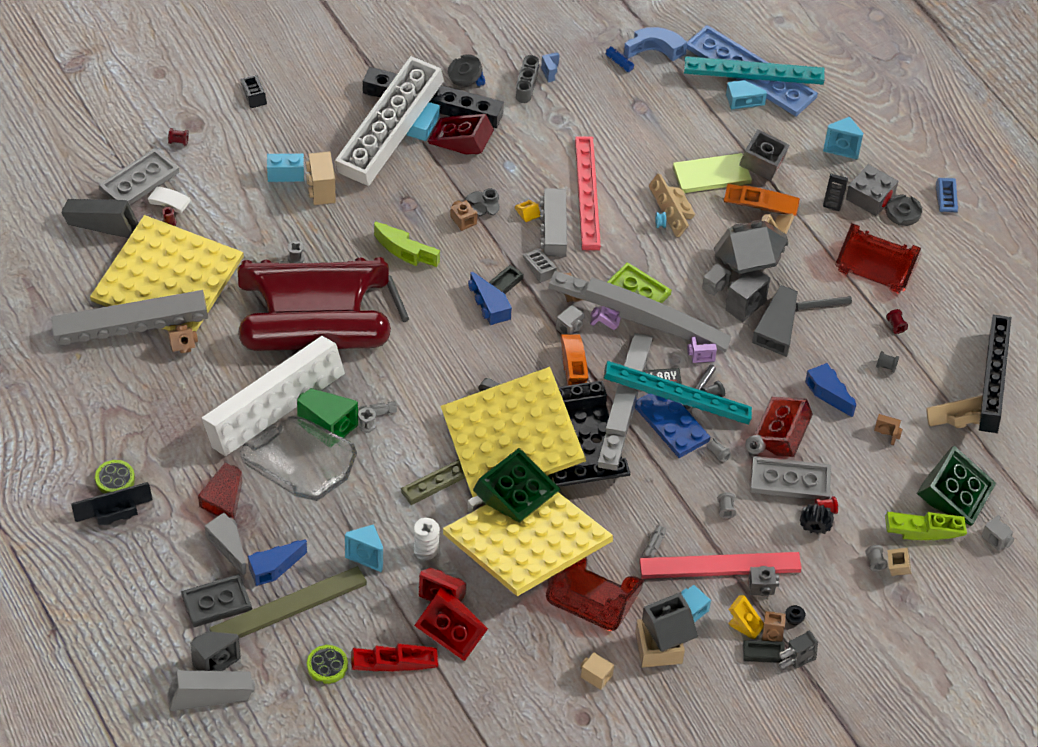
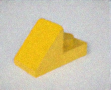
(745, 617)

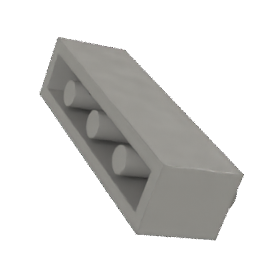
(555, 222)

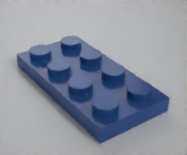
(672, 424)

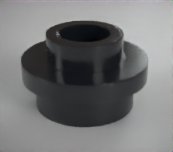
(795, 619)

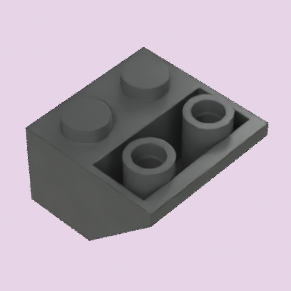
(669, 622)

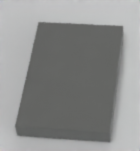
(216, 600)

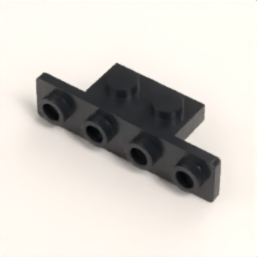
(112, 505)

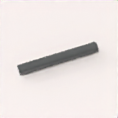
(397, 299)
(823, 303)
(704, 379)

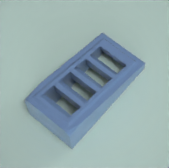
(947, 183)

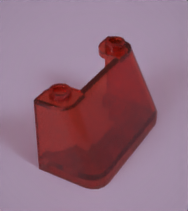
(877, 259)
(592, 595)

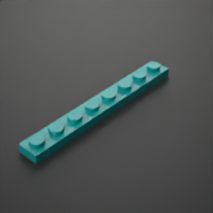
(754, 70)
(678, 392)

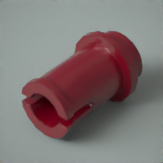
(168, 216)

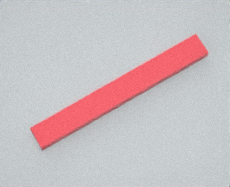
(587, 193)
(717, 565)

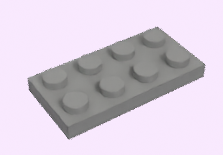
(139, 177)
(790, 478)

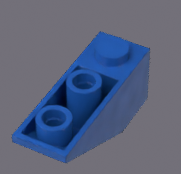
(492, 300)
(827, 387)
(272, 563)

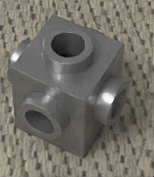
(763, 581)

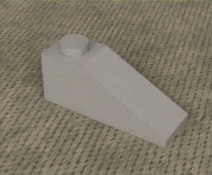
(224, 536)

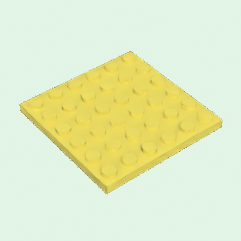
(166, 262)
(512, 416)
(529, 550)

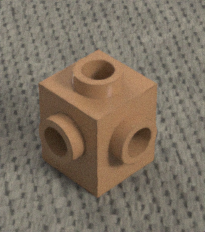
(176, 335)

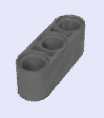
(527, 78)

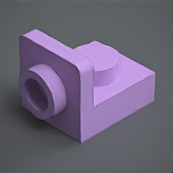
(606, 316)
(702, 352)

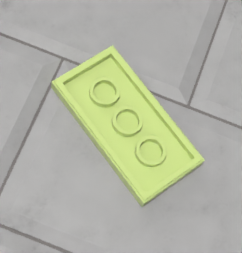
(711, 173)

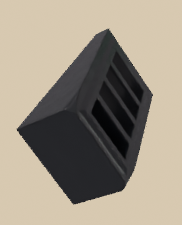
(254, 93)
(835, 193)

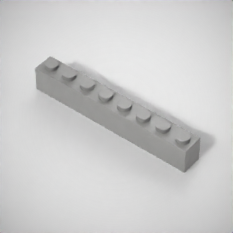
(129, 317)

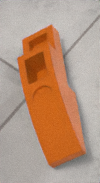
(762, 199)
(574, 359)

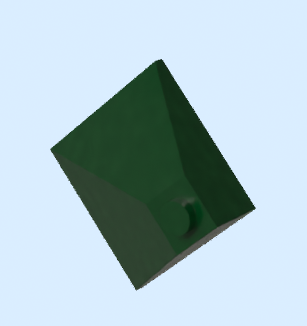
(515, 486)
(957, 486)

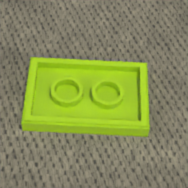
(639, 282)

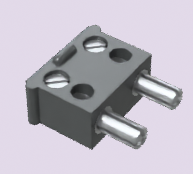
(800, 651)

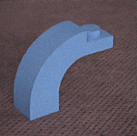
(656, 39)

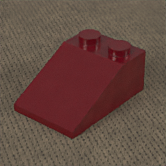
(462, 133)

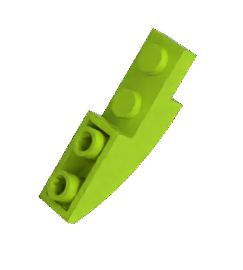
(400, 245)
(928, 527)

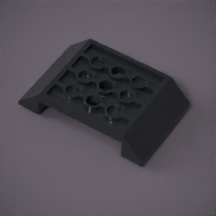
(589, 418)

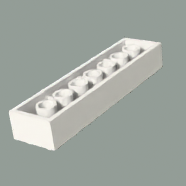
(389, 121)
(272, 395)

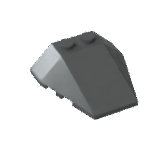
(751, 246)

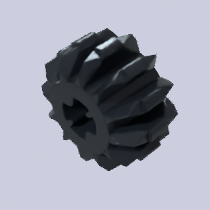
(816, 519)

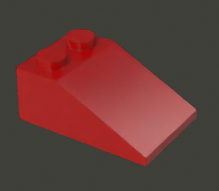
(451, 624)

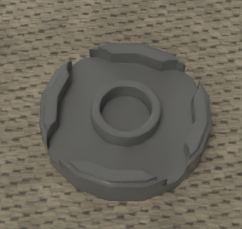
(465, 70)
(903, 210)

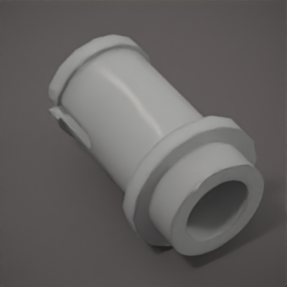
(720, 451)

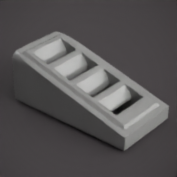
(544, 274)

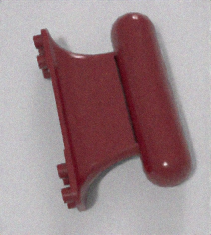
(313, 303)

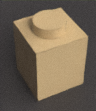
(899, 561)
(596, 670)

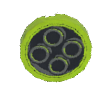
(114, 476)
(327, 664)

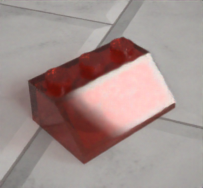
(784, 425)

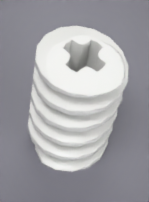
(426, 538)

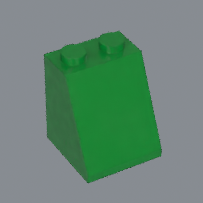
(328, 411)

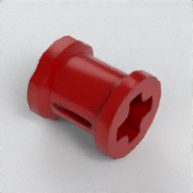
(828, 503)

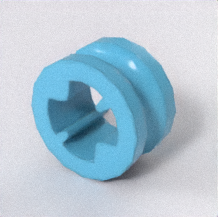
(660, 220)

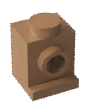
(460, 212)

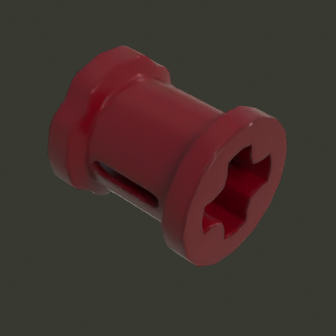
(177, 136)
(897, 321)

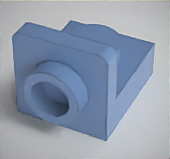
(549, 65)

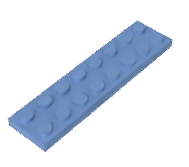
(787, 95)

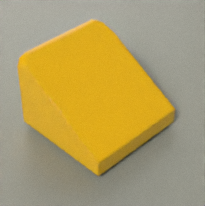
(528, 210)

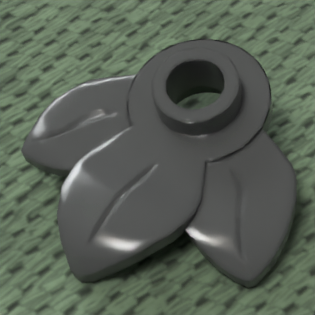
(484, 201)

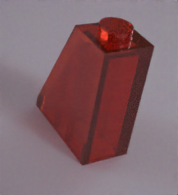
(222, 492)

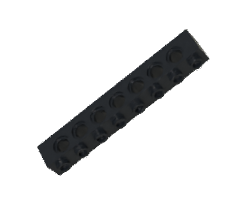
(451, 101)
(995, 374)

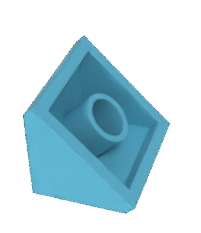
(843, 138)
(364, 547)

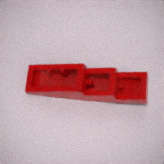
(401, 658)

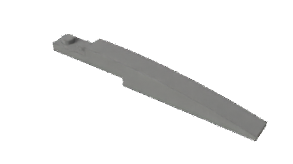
(639, 309)
(624, 405)

